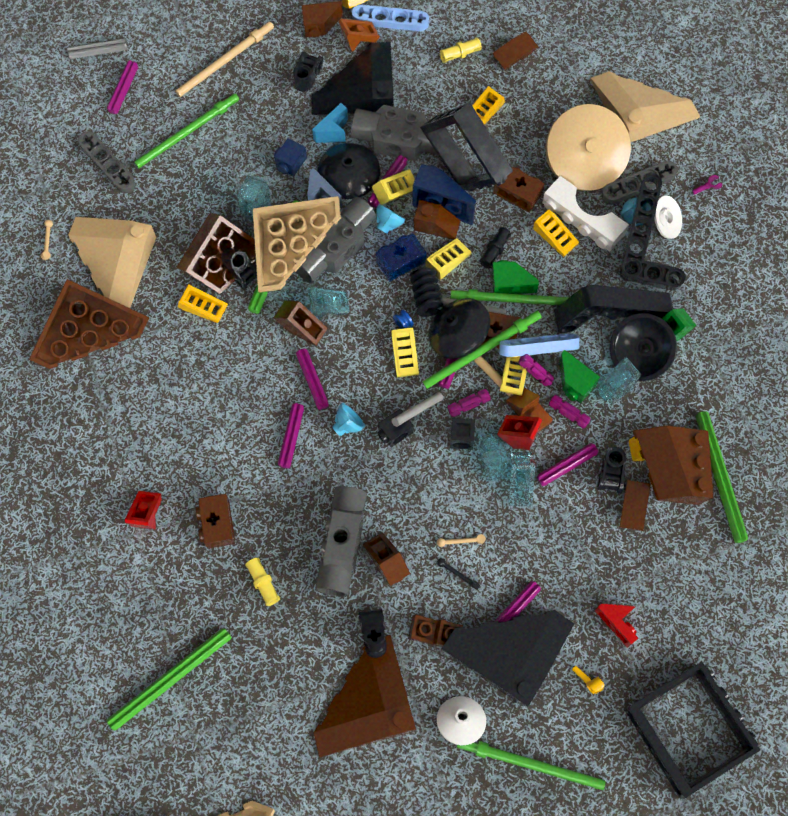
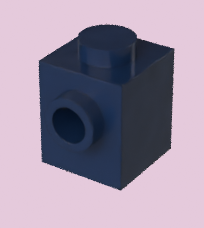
(290, 157)

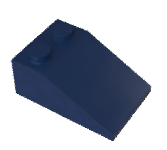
(437, 187)

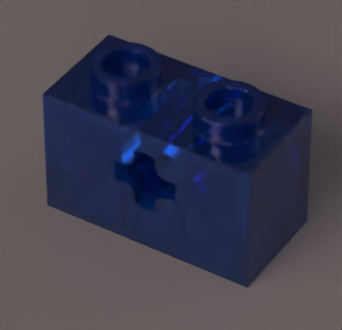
(400, 256)

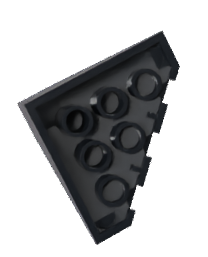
(362, 84)
(513, 652)

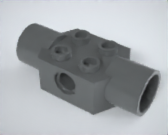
(392, 131)
(341, 241)
(340, 558)

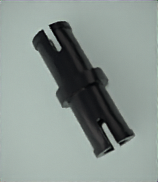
(495, 247)

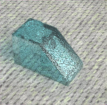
(619, 381)
(521, 478)

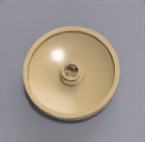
(588, 147)

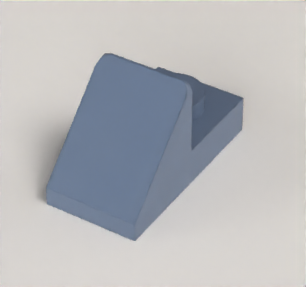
(320, 188)

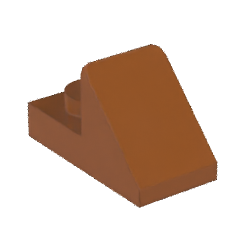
(357, 31)
(528, 406)

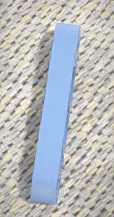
(391, 14)
(539, 345)

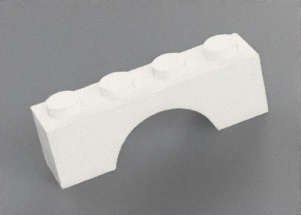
(604, 229)

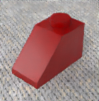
(519, 431)

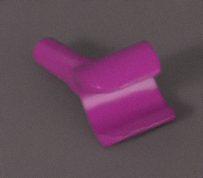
(708, 185)

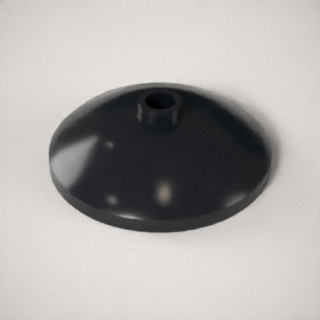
(350, 179)
(459, 328)
(632, 336)

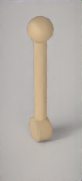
(46, 255)
(480, 539)

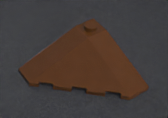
(84, 323)
(368, 707)

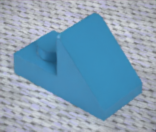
(331, 126)

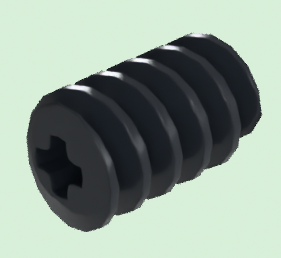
(426, 291)

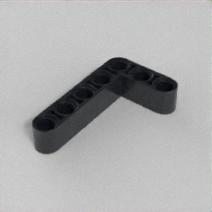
(642, 240)
(611, 302)

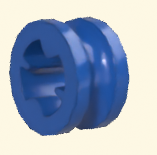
(403, 320)

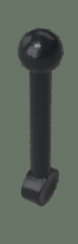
(442, 563)

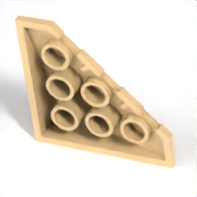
(642, 107)
(288, 235)
(114, 253)

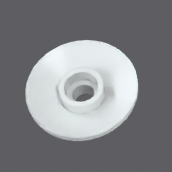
(668, 217)
(461, 731)

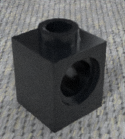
(462, 433)
(391, 434)

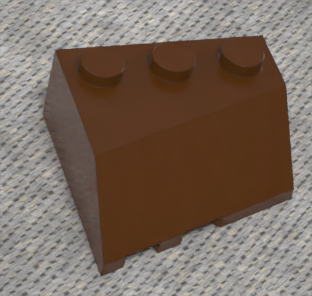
(203, 256)
(677, 463)

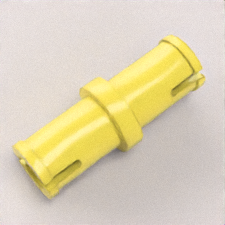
(460, 50)
(262, 581)

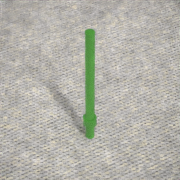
(219, 108)
(505, 297)
(518, 326)
(483, 749)

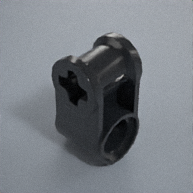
(306, 71)
(242, 270)
(612, 475)
(373, 632)

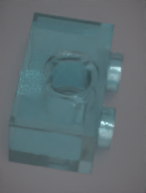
(252, 195)

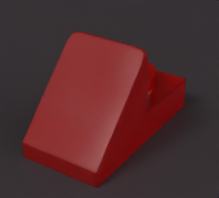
(143, 510)
(613, 616)

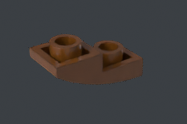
(514, 50)
(635, 505)
(430, 630)

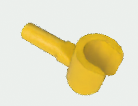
(594, 686)

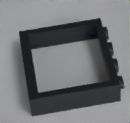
(479, 141)
(731, 716)

